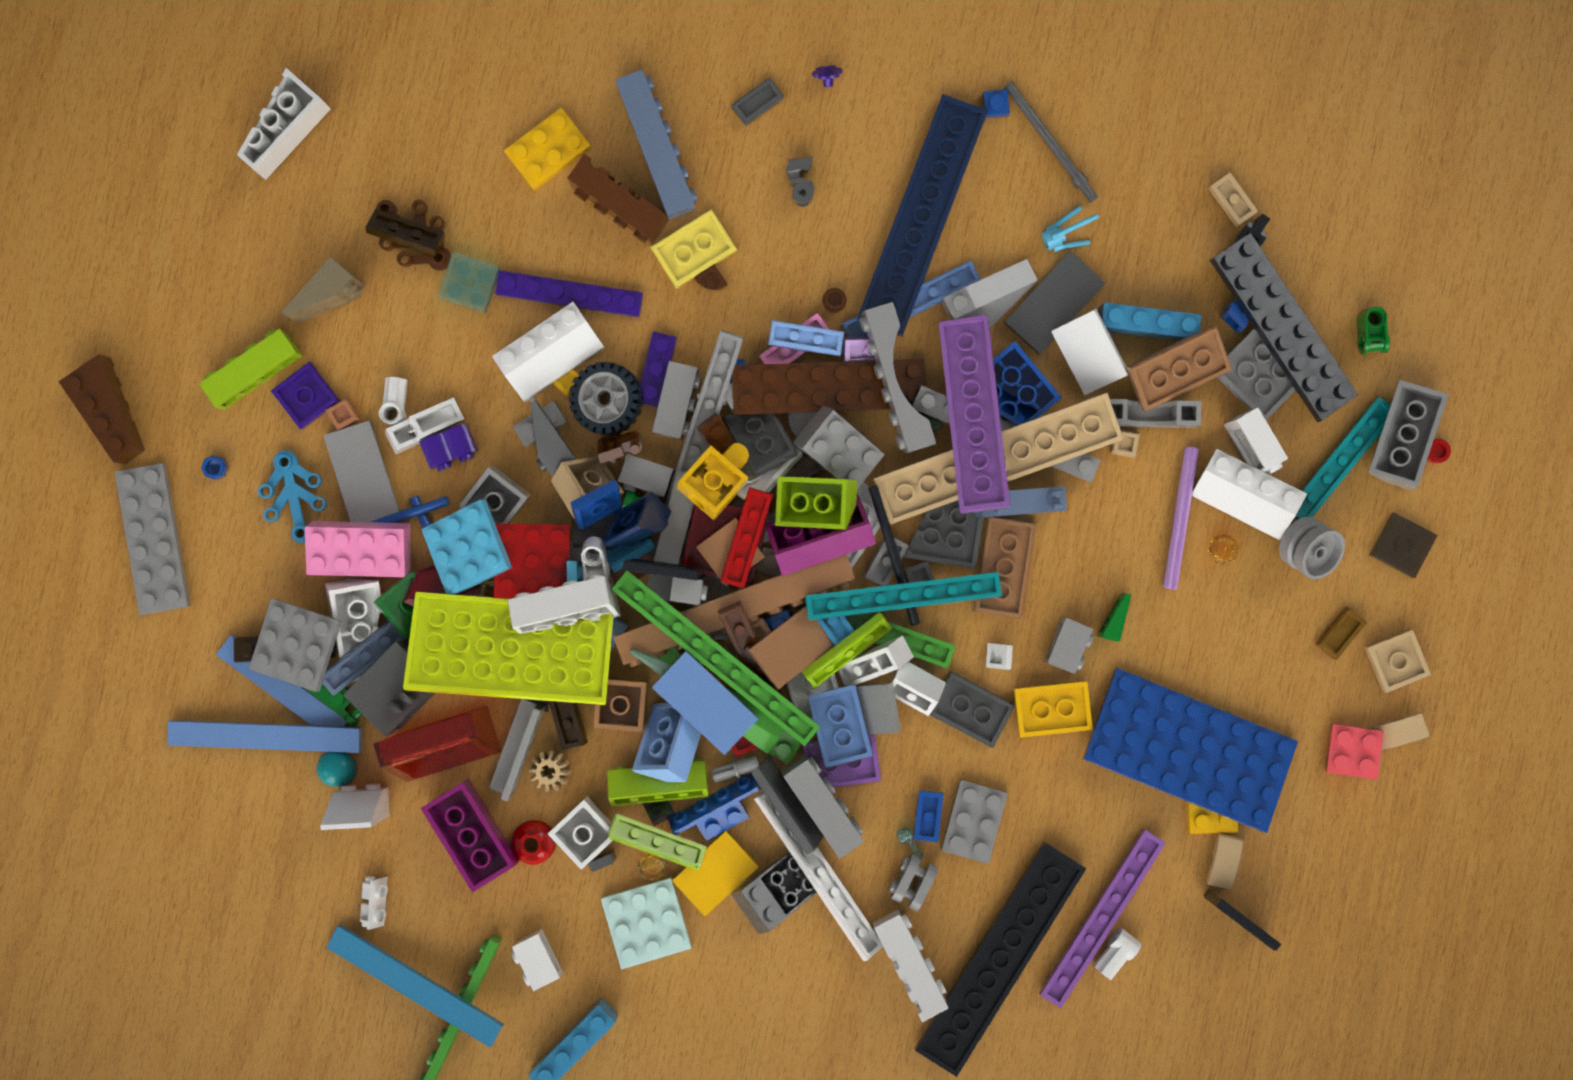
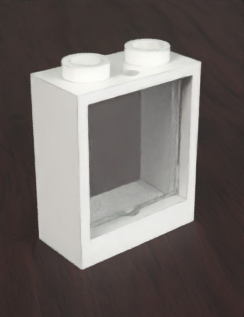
(1256, 441)

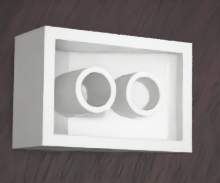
(357, 807)

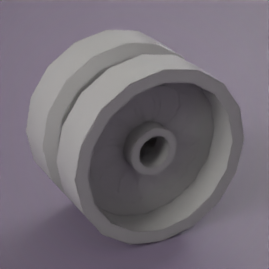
(1312, 547)

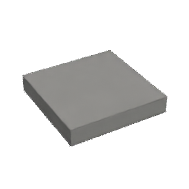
(879, 708)

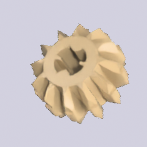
(548, 779)

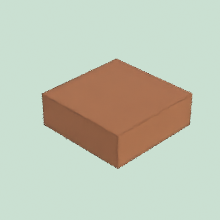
(342, 414)

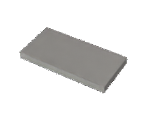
(361, 472)

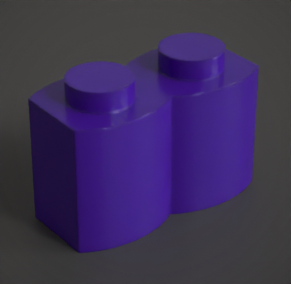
(448, 447)

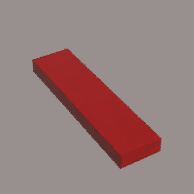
(746, 537)

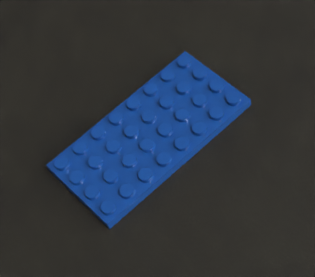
(1190, 750)

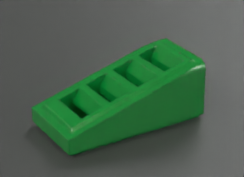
(1114, 623)

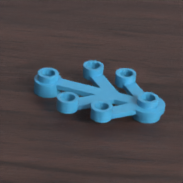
(291, 491)

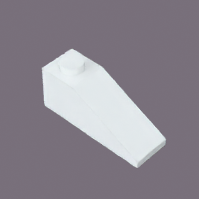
(876, 661)

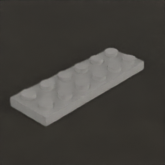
(152, 539)

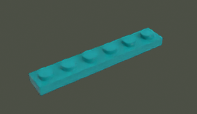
(1343, 457)

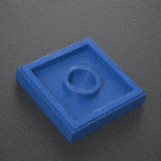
(596, 504)

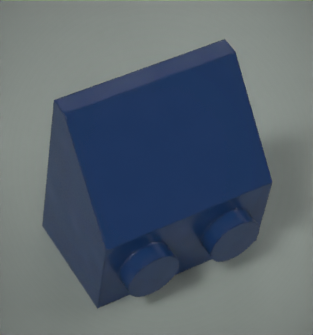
(638, 521)

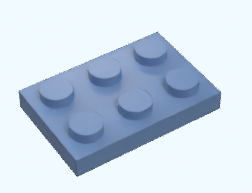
(841, 724)

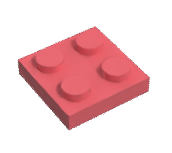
(1354, 751)

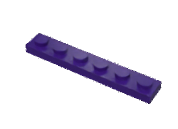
(565, 292)

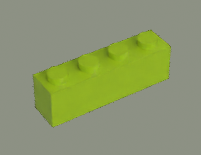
(250, 369)
(634, 788)

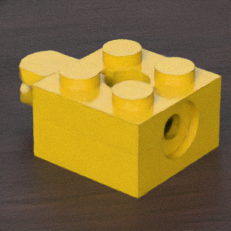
(715, 479)

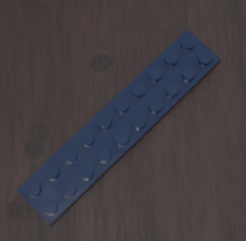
(925, 208)

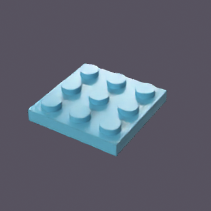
(466, 548)

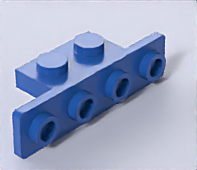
(718, 810)

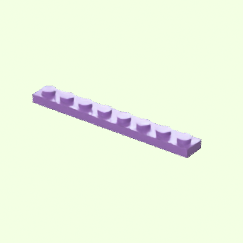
(1102, 918)

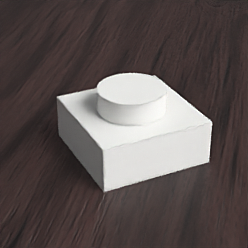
(999, 656)

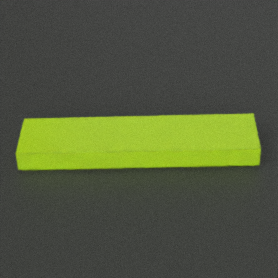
(847, 650)
(656, 842)

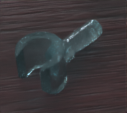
(905, 836)

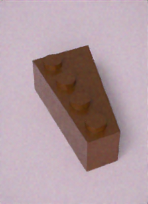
(617, 201)
(102, 405)

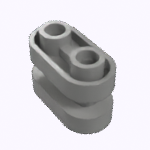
(909, 868)

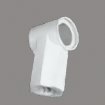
(394, 398)
(1120, 949)

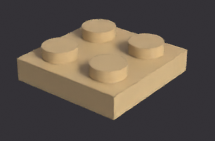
(1397, 661)

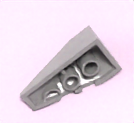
(992, 294)

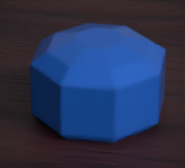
(214, 467)

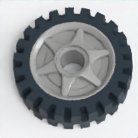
(588, 393)

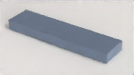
(360, 658)

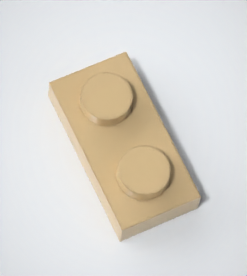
(1233, 199)

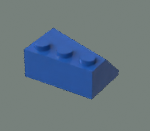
(1021, 386)

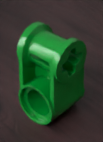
(1373, 333)

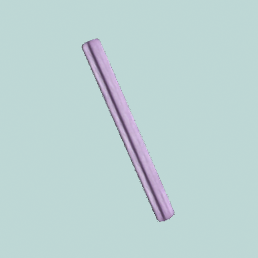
(1181, 518)

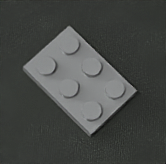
(974, 821)

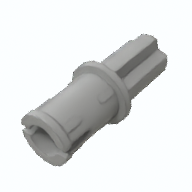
(735, 768)

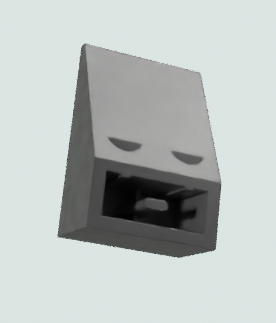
(773, 893)

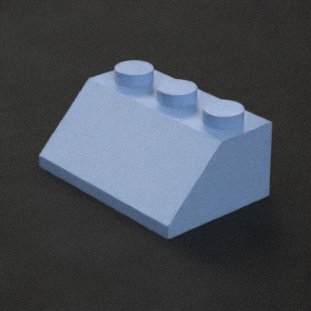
(666, 745)

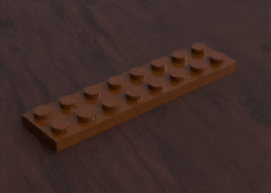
(811, 385)

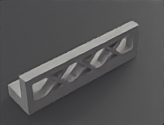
(517, 747)

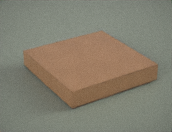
(717, 546)

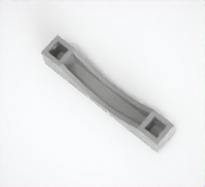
(912, 428)

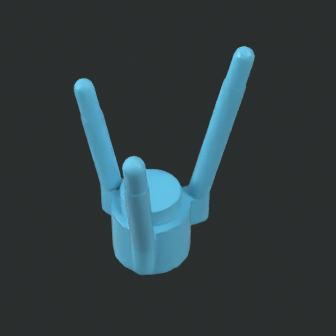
(1055, 236)

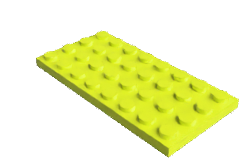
(472, 650)

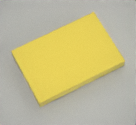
(693, 248)

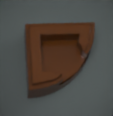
(711, 279)

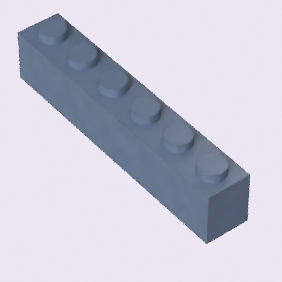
(655, 144)

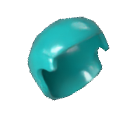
(336, 769)

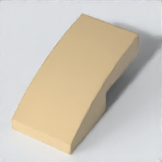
(1402, 730)
(1225, 861)

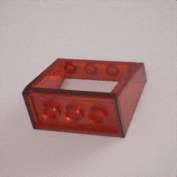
(439, 745)

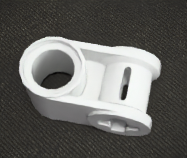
(595, 563)

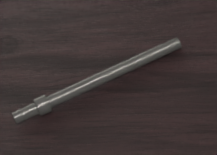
(1079, 179)

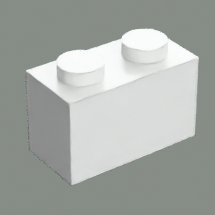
(917, 688)
(536, 960)

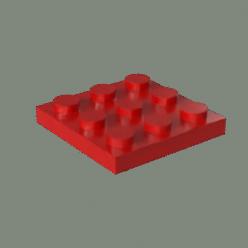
(536, 557)

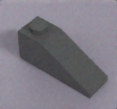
(549, 443)

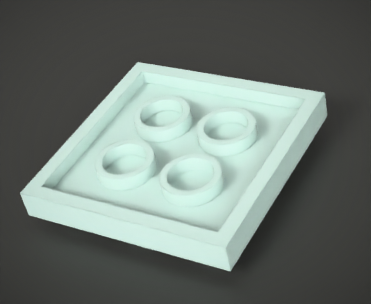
(646, 922)

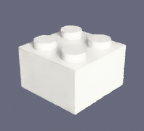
(582, 832)

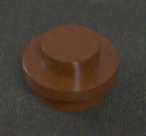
(834, 300)

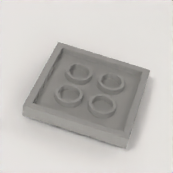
(1256, 376)
(295, 645)

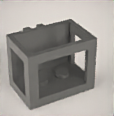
(381, 692)

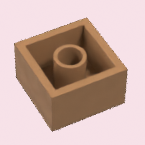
(624, 706)

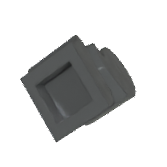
(803, 189)

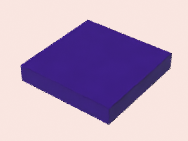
(305, 395)

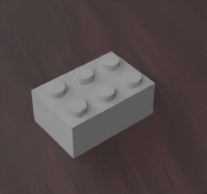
(838, 447)

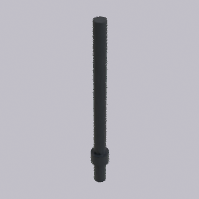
(891, 546)

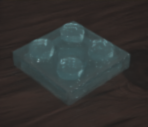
(469, 282)

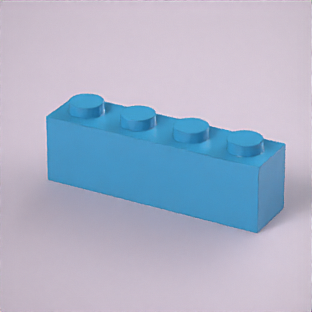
(1148, 322)
(575, 1043)

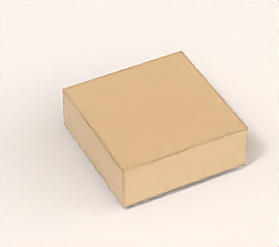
(1126, 447)

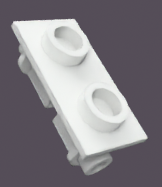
(373, 913)

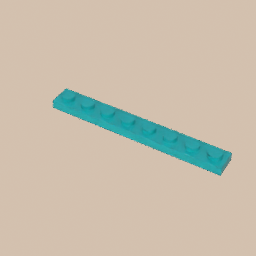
(902, 596)

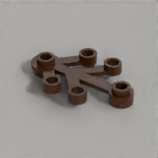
(423, 258)

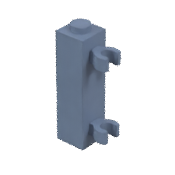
(1031, 501)

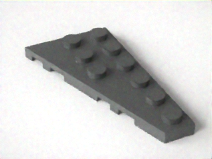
(947, 537)

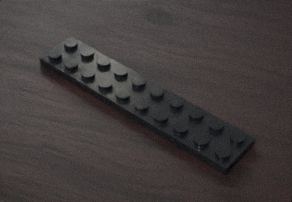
(1000, 958)

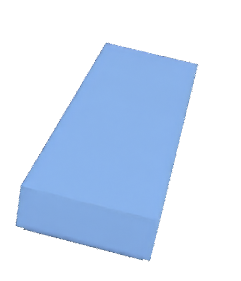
(806, 338)

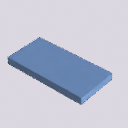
(705, 702)

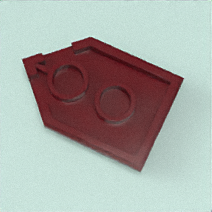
(428, 581)

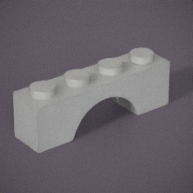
(1166, 415)

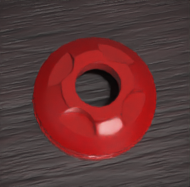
(533, 829)

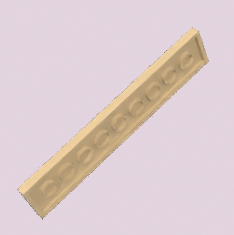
(1026, 449)

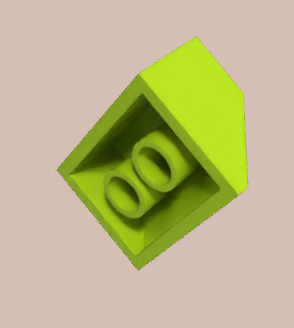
(815, 502)

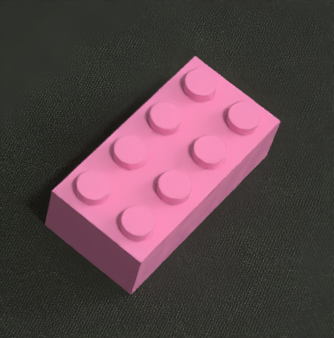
(358, 549)

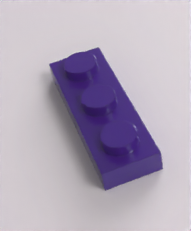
(656, 365)

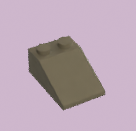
(326, 290)

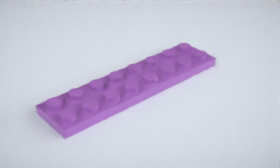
(974, 414)

